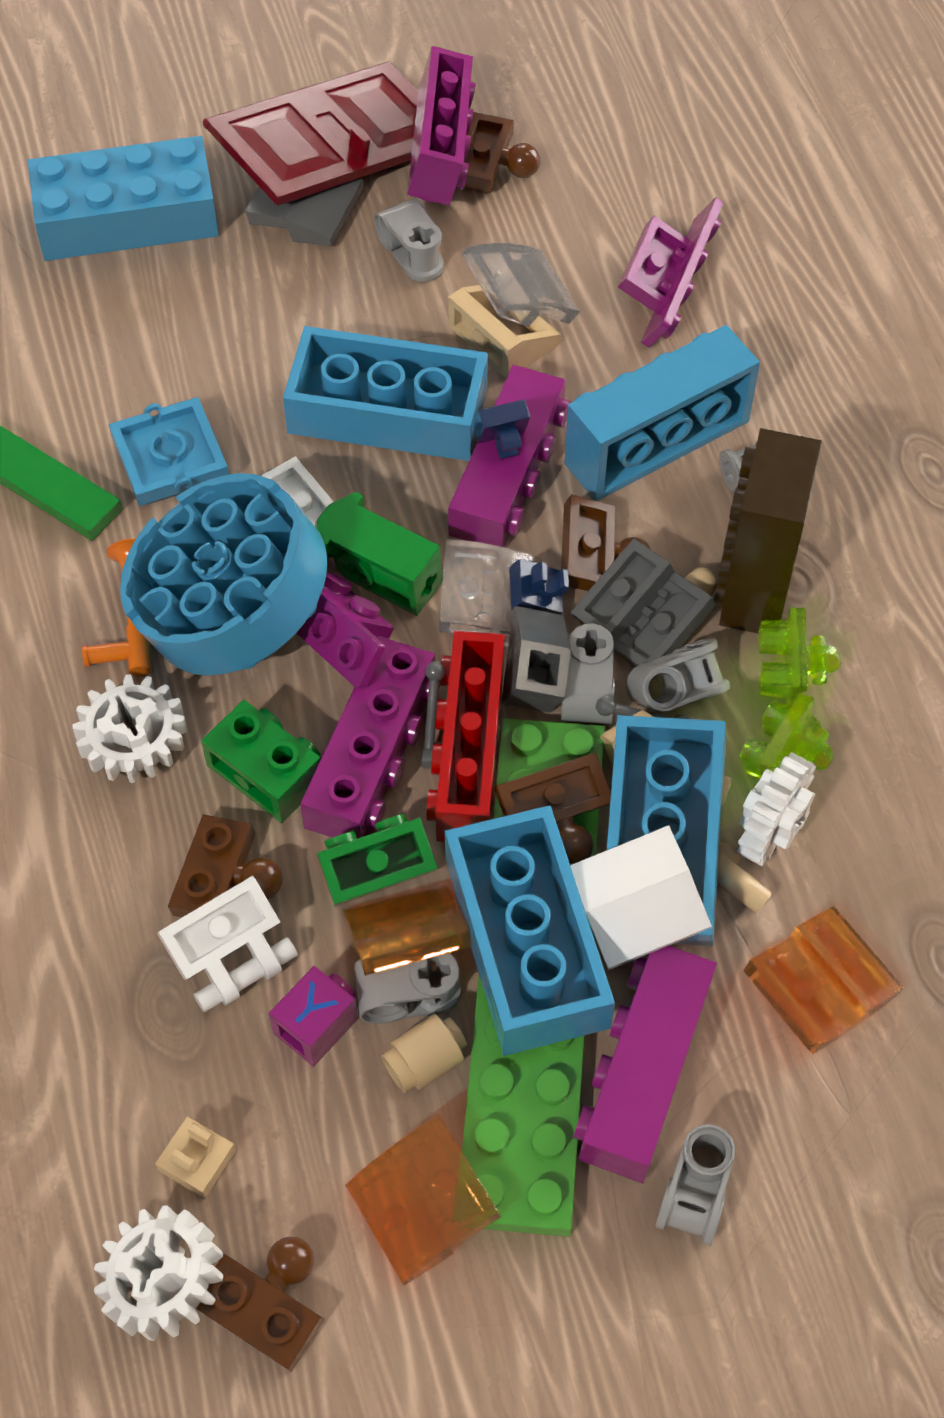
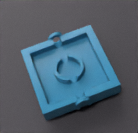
(168, 450)

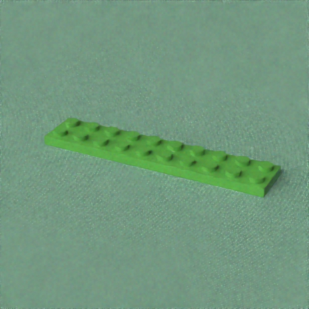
(529, 1101)

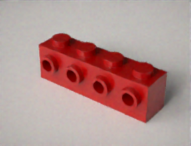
(470, 732)

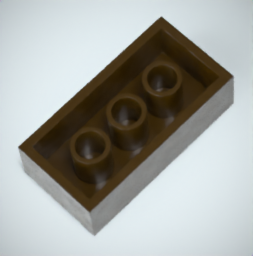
(765, 528)

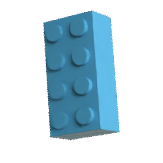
(122, 198)
(386, 393)
(660, 412)
(672, 777)
(528, 930)

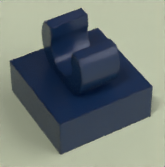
(504, 425)
(537, 586)

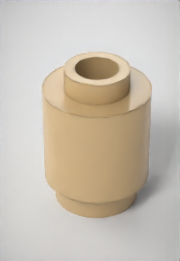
(424, 1053)

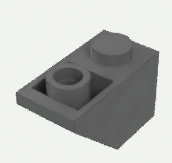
(536, 660)

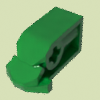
(380, 554)

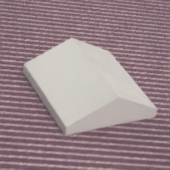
(640, 897)

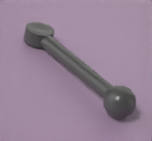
(435, 672)
(606, 706)

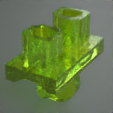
(790, 640)
(793, 731)

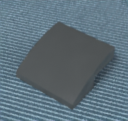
(311, 218)
(644, 605)

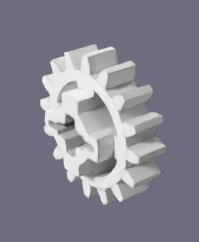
(109, 743)
(776, 809)
(159, 1273)

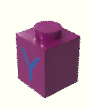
(314, 1014)

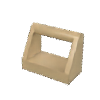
(485, 333)

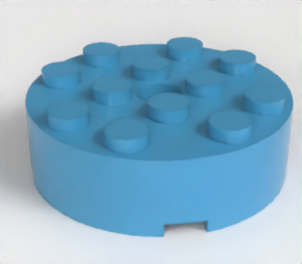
(224, 575)

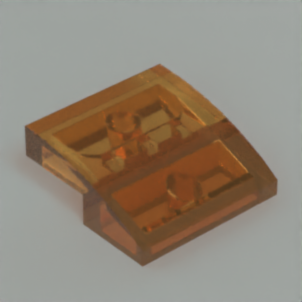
(406, 928)
(823, 979)
(422, 1199)

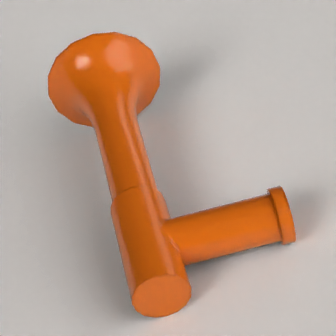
(136, 647)

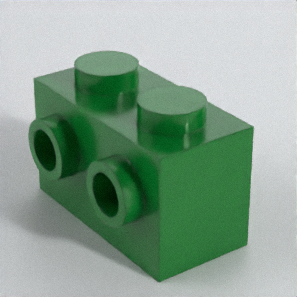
(261, 759)
(376, 861)

